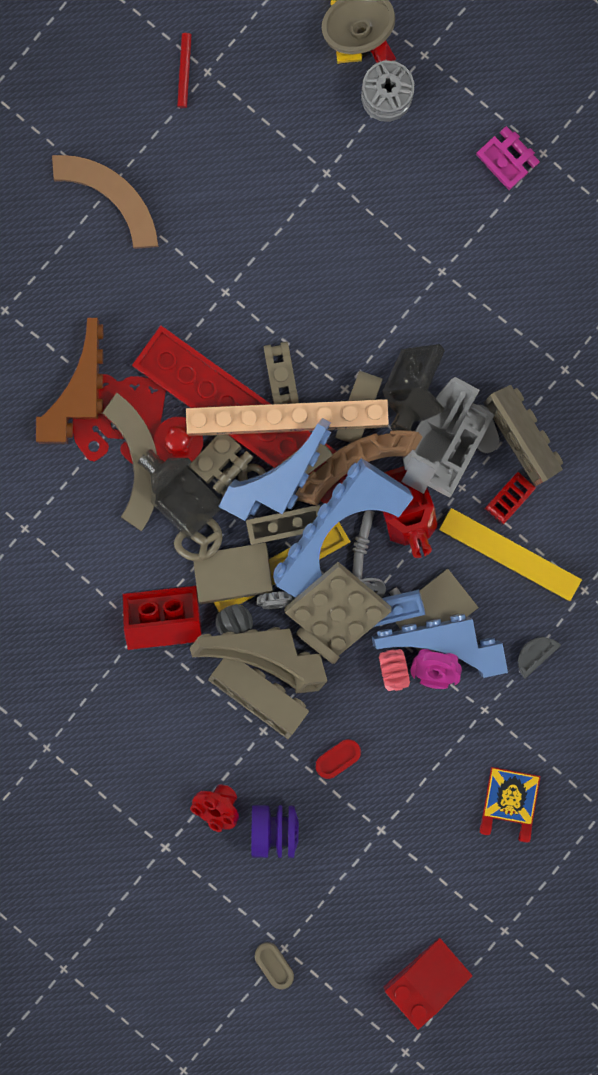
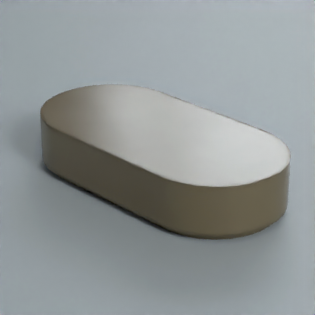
(317, 645)
(274, 965)

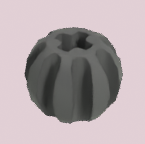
(234, 619)

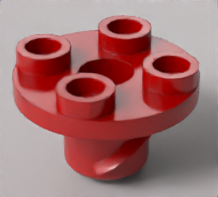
(174, 442)
(216, 807)

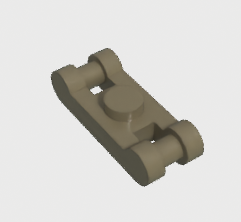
(281, 374)

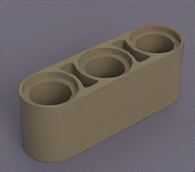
(365, 388)

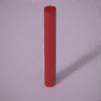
(184, 70)

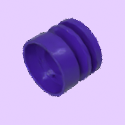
(273, 831)

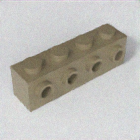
(259, 696)

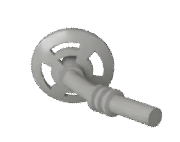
(359, 552)

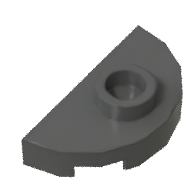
(535, 653)

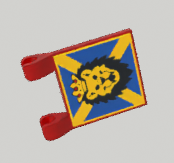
(510, 798)

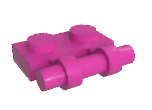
(502, 162)

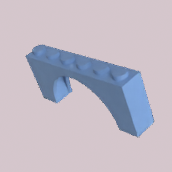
(361, 491)

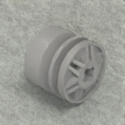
(374, 96)

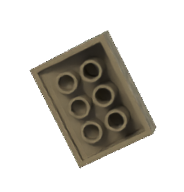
(523, 435)

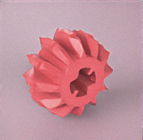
(394, 669)

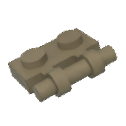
(215, 457)

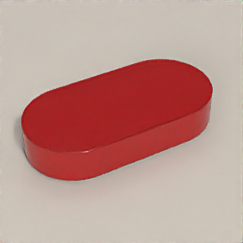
(338, 758)

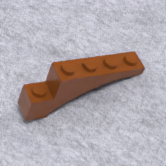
(81, 395)

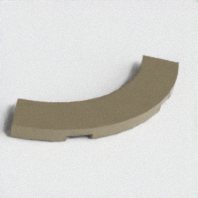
(139, 442)

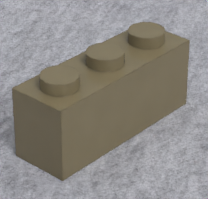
(280, 525)

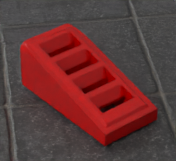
(495, 512)

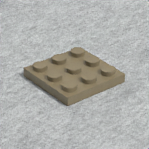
(338, 609)

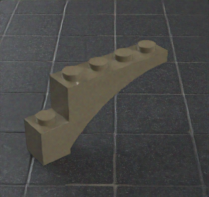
(269, 651)

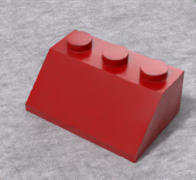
(161, 617)

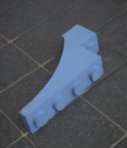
(278, 485)
(450, 636)

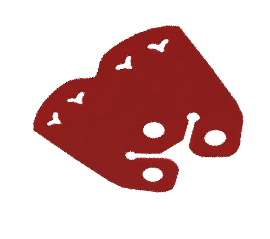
(146, 404)

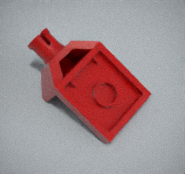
(416, 521)

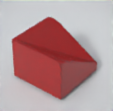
(383, 53)

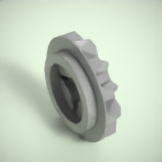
(274, 600)

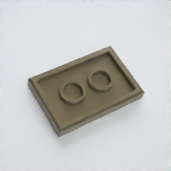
(234, 574)
(442, 599)

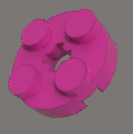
(436, 669)

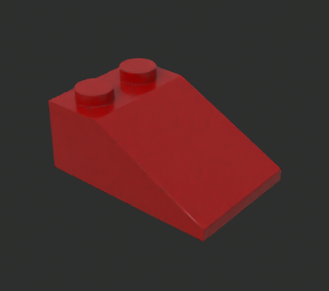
(427, 983)

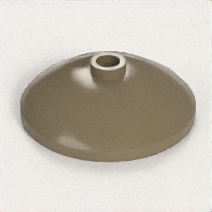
(358, 25)

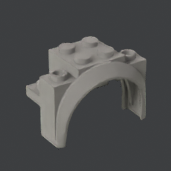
(447, 440)

